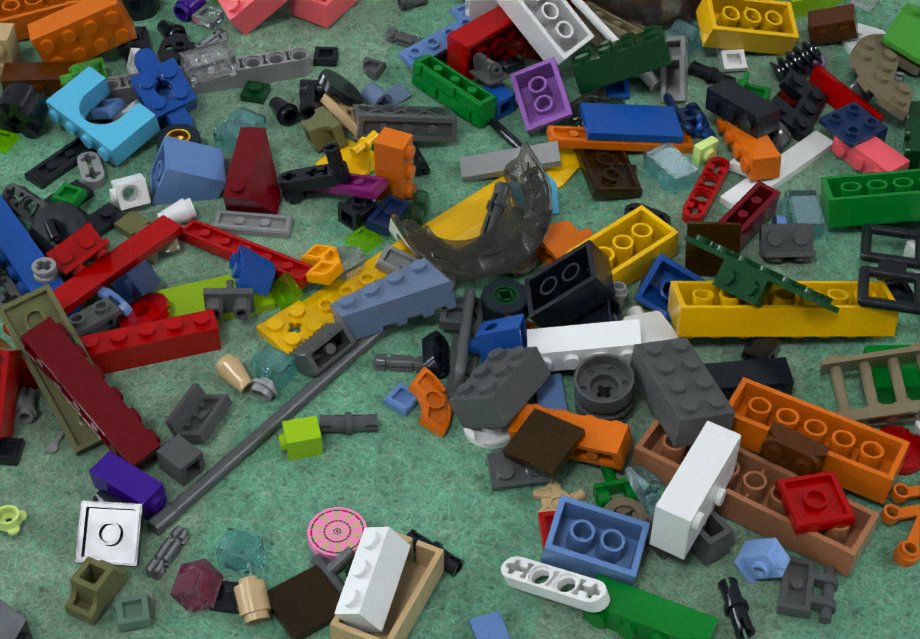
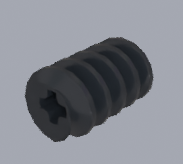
(797, 61)

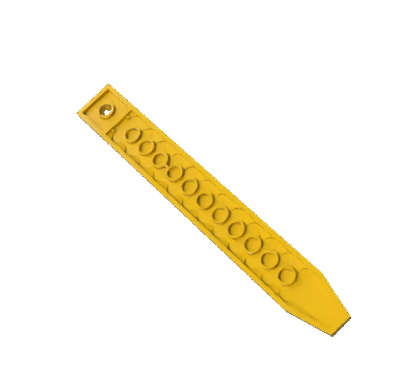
(457, 223)

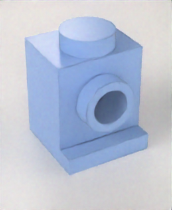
(762, 559)

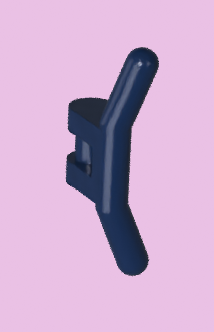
(685, 115)

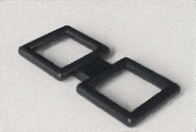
(890, 268)

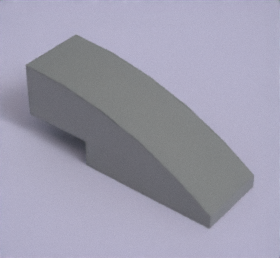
(675, 75)

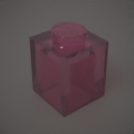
(197, 585)

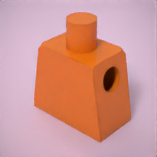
(559, 239)

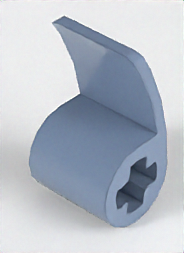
(376, 95)

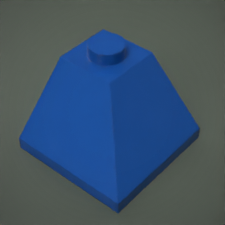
(655, 285)

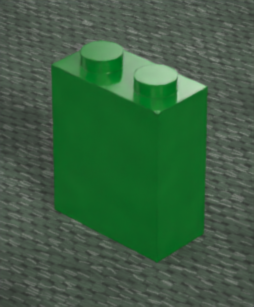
(883, 380)

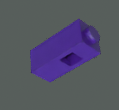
(128, 483)

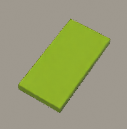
(190, 298)

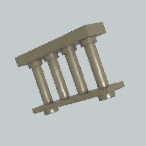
(874, 413)

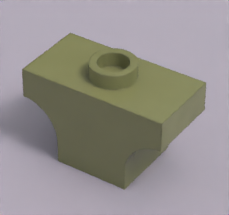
(323, 129)
(93, 589)

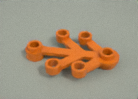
(900, 553)

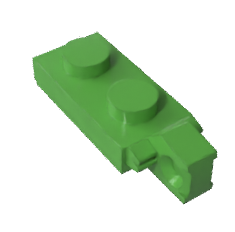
(95, 63)

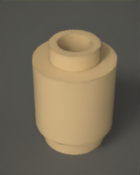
(252, 600)

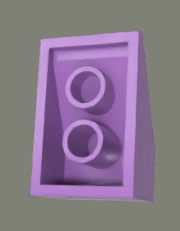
(541, 95)

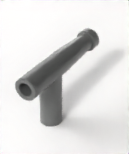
(330, 570)

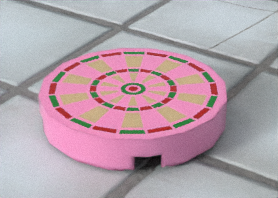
(334, 531)

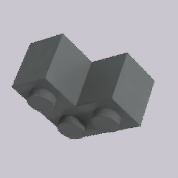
(710, 543)

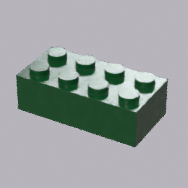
(621, 58)

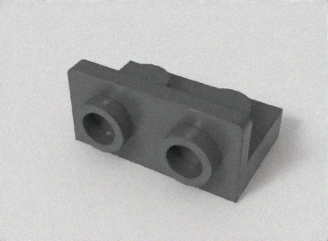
(786, 240)

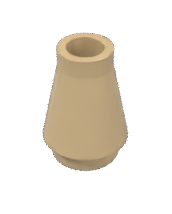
(234, 373)

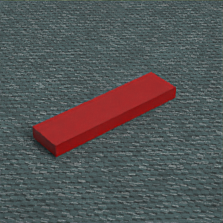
(838, 92)

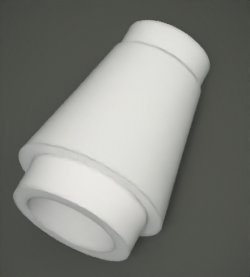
(180, 211)

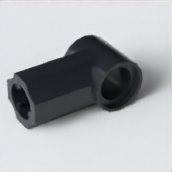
(310, 96)

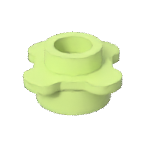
(15, 515)

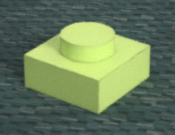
(704, 151)

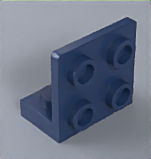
(853, 125)

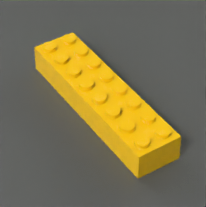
(708, 311)

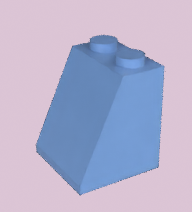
(186, 171)

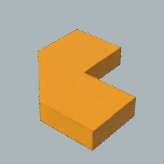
(325, 263)

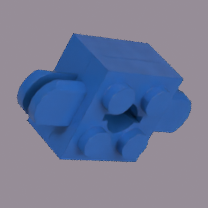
(163, 88)

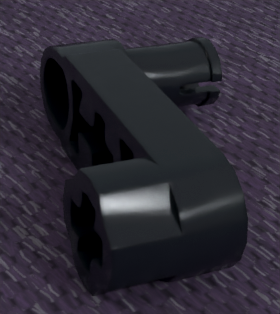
(298, 181)

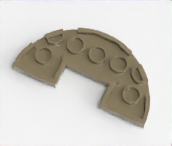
(876, 69)

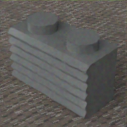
(322, 348)

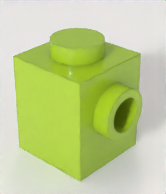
(301, 438)

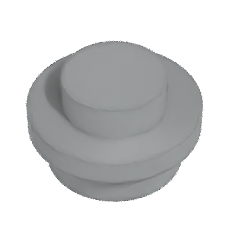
(263, 388)

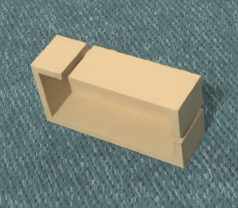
(410, 597)

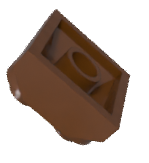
(793, 450)

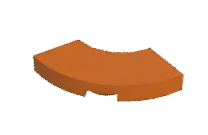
(433, 401)

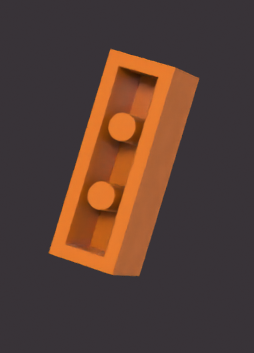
(394, 161)

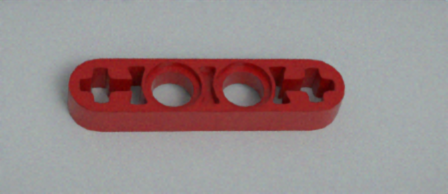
(707, 191)

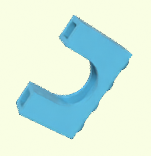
(111, 140)

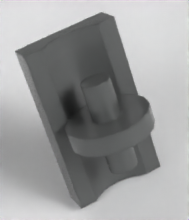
(230, 300)

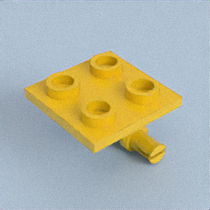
(357, 155)

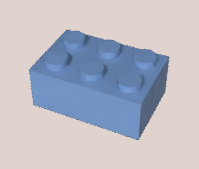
(595, 541)

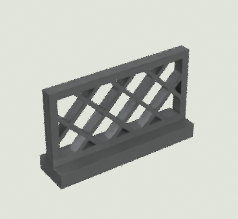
(423, 122)

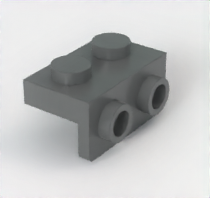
(96, 318)
(197, 414)
(510, 474)

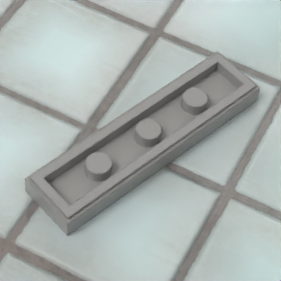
(493, 163)

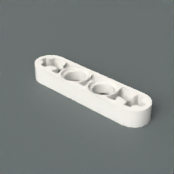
(557, 579)

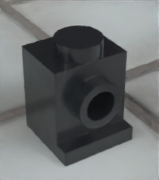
(358, 209)
(761, 348)

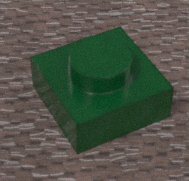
(255, 92)

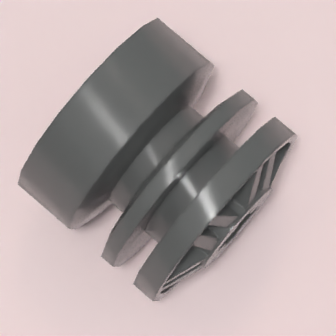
(604, 387)

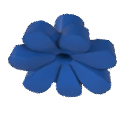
(702, 127)

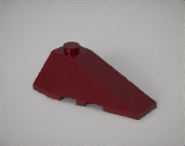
(251, 175)

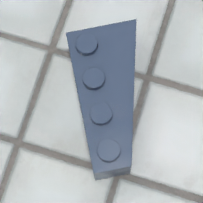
(394, 299)

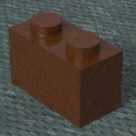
(833, 24)

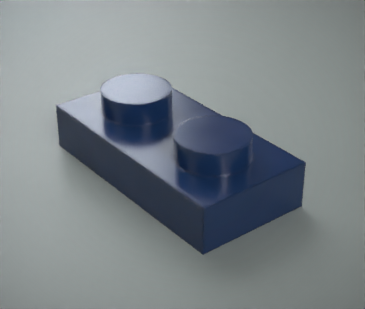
(380, 218)

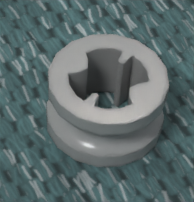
(44, 270)

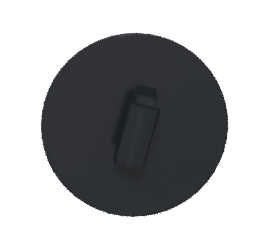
(55, 224)

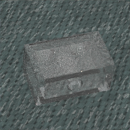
(208, 63)

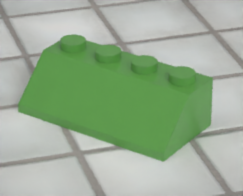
(905, 33)

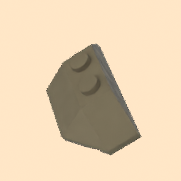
(614, 23)

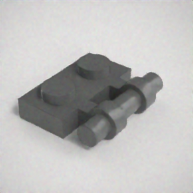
(797, 590)

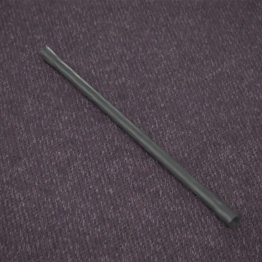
(171, 512)

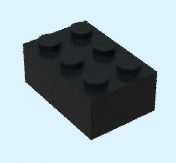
(569, 286)

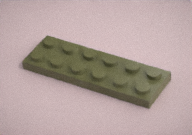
(21, 316)

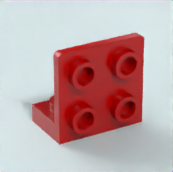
(78, 251)

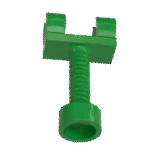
(610, 487)

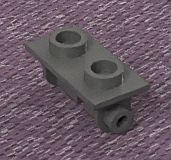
(488, 70)

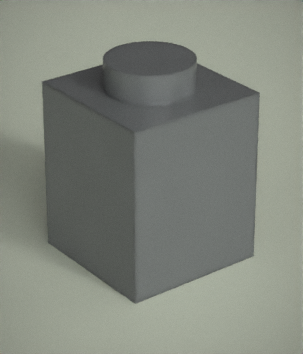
(180, 460)

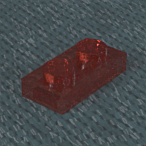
(520, 48)

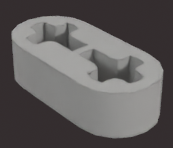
(87, 171)

